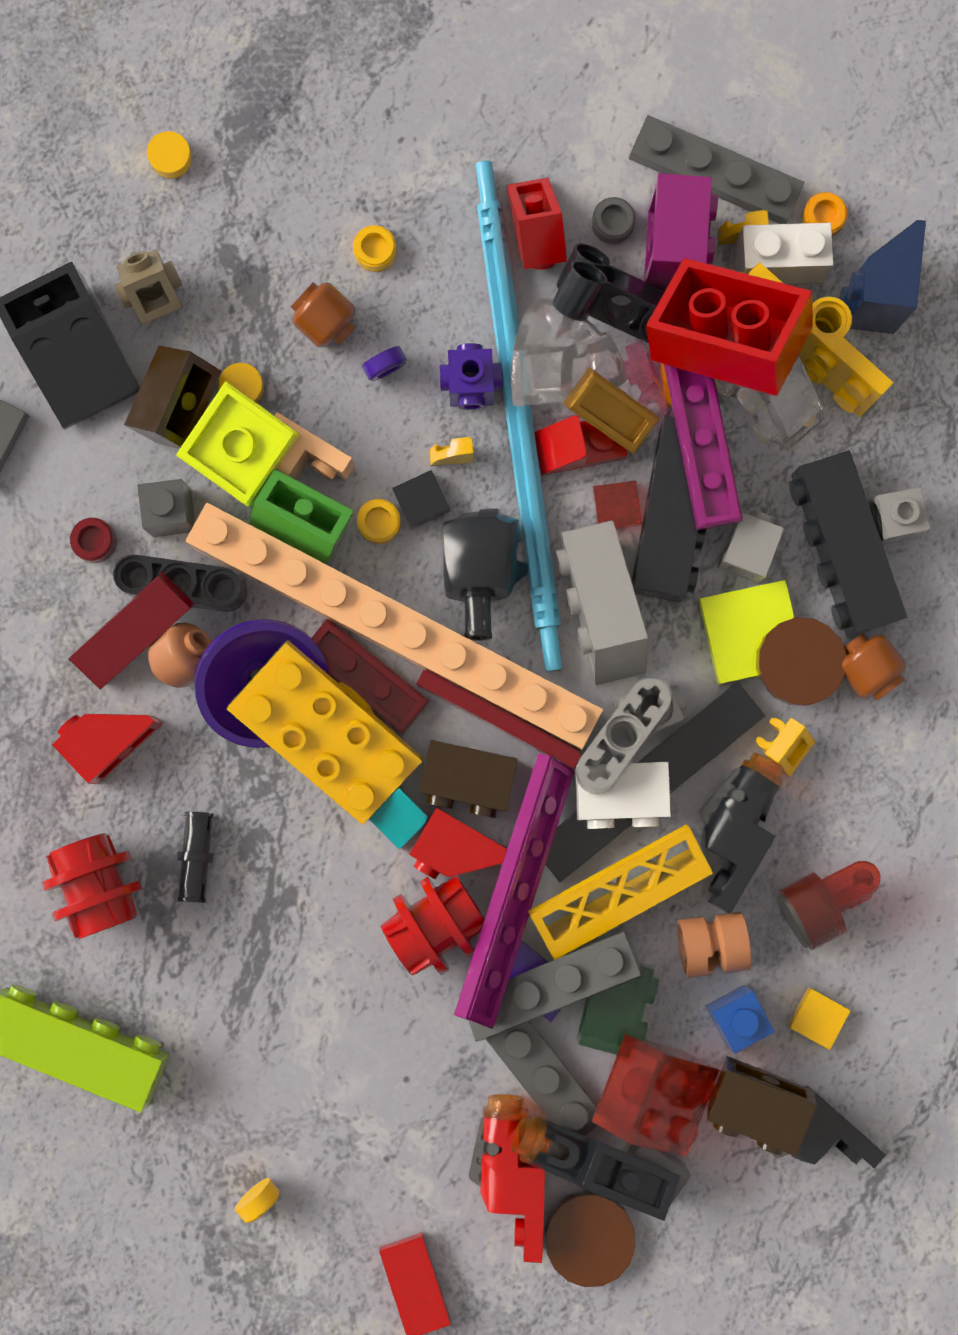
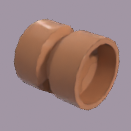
(714, 944)

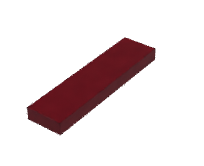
(498, 718)

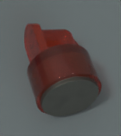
(816, 905)

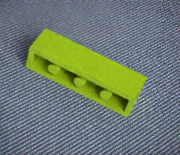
(79, 1050)

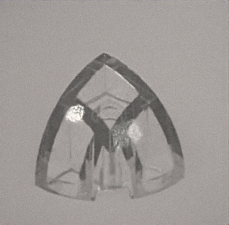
(556, 352)

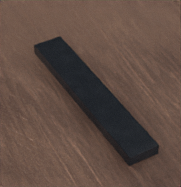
(685, 752)

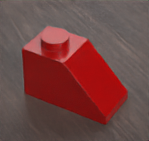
(537, 224)
(102, 741)
(453, 848)

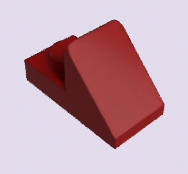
(573, 446)

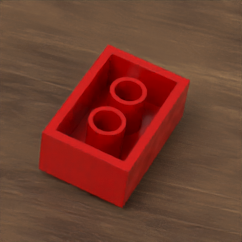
(730, 326)

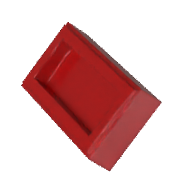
(415, 1285)

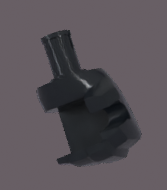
(481, 564)

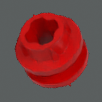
(91, 885)
(433, 925)

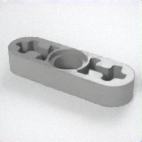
(631, 702)

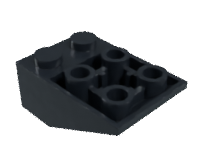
(67, 345)

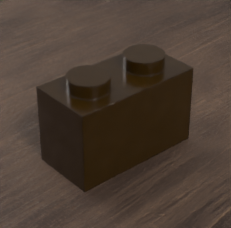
(172, 396)
(467, 777)
(761, 1107)

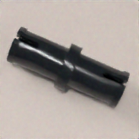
(195, 857)

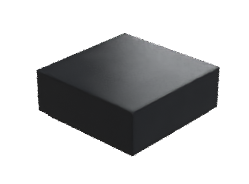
(421, 499)

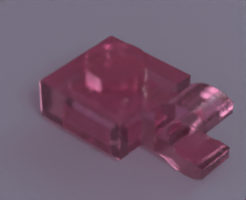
(641, 371)

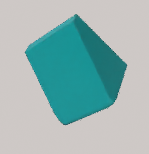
(399, 818)

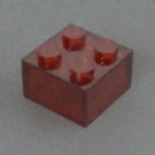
(655, 1096)

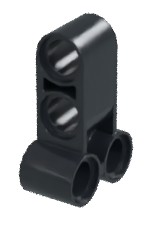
(590, 284)

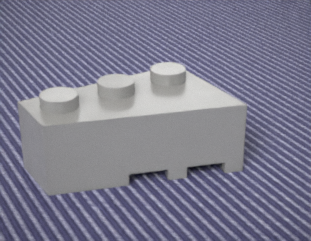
(604, 601)

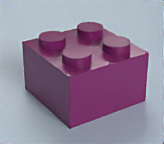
(678, 225)

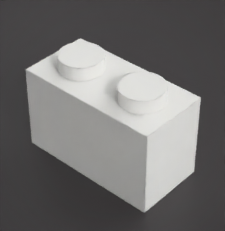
(787, 250)
(638, 794)

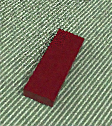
(131, 630)
(376, 683)

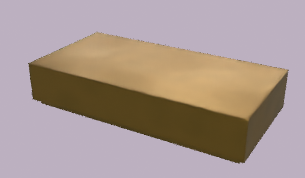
(611, 410)

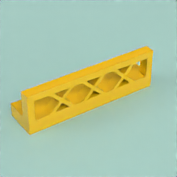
(624, 899)

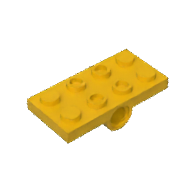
(833, 359)
(325, 732)

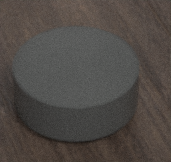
(613, 220)

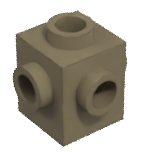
(148, 285)

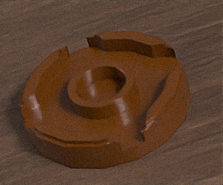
(801, 661)
(589, 1239)

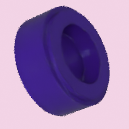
(384, 363)

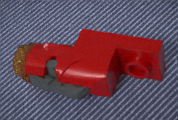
(505, 1180)

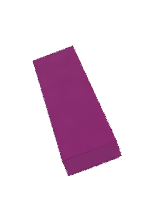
(704, 448)

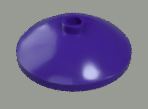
(228, 669)

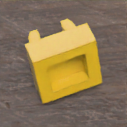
(789, 746)

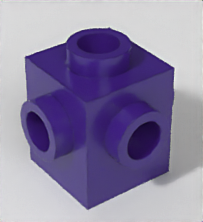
(475, 391)

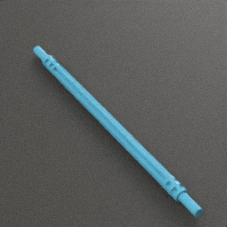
(519, 420)

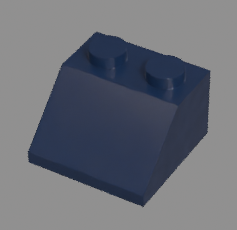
(887, 283)

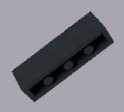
(668, 526)
(846, 544)

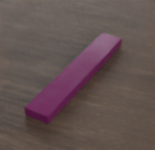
(514, 892)

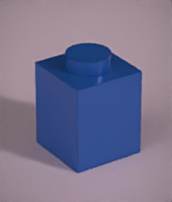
(739, 1018)

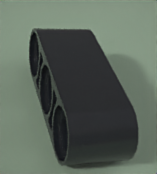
(202, 586)

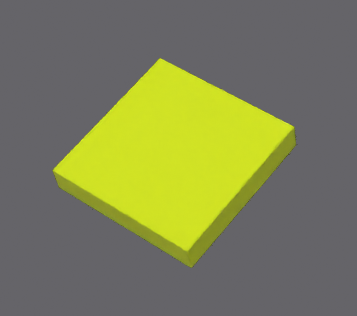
(237, 444)
(737, 625)

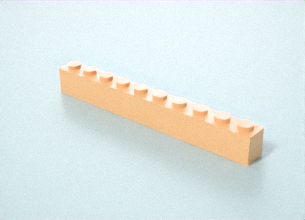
(393, 626)

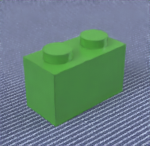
(300, 516)

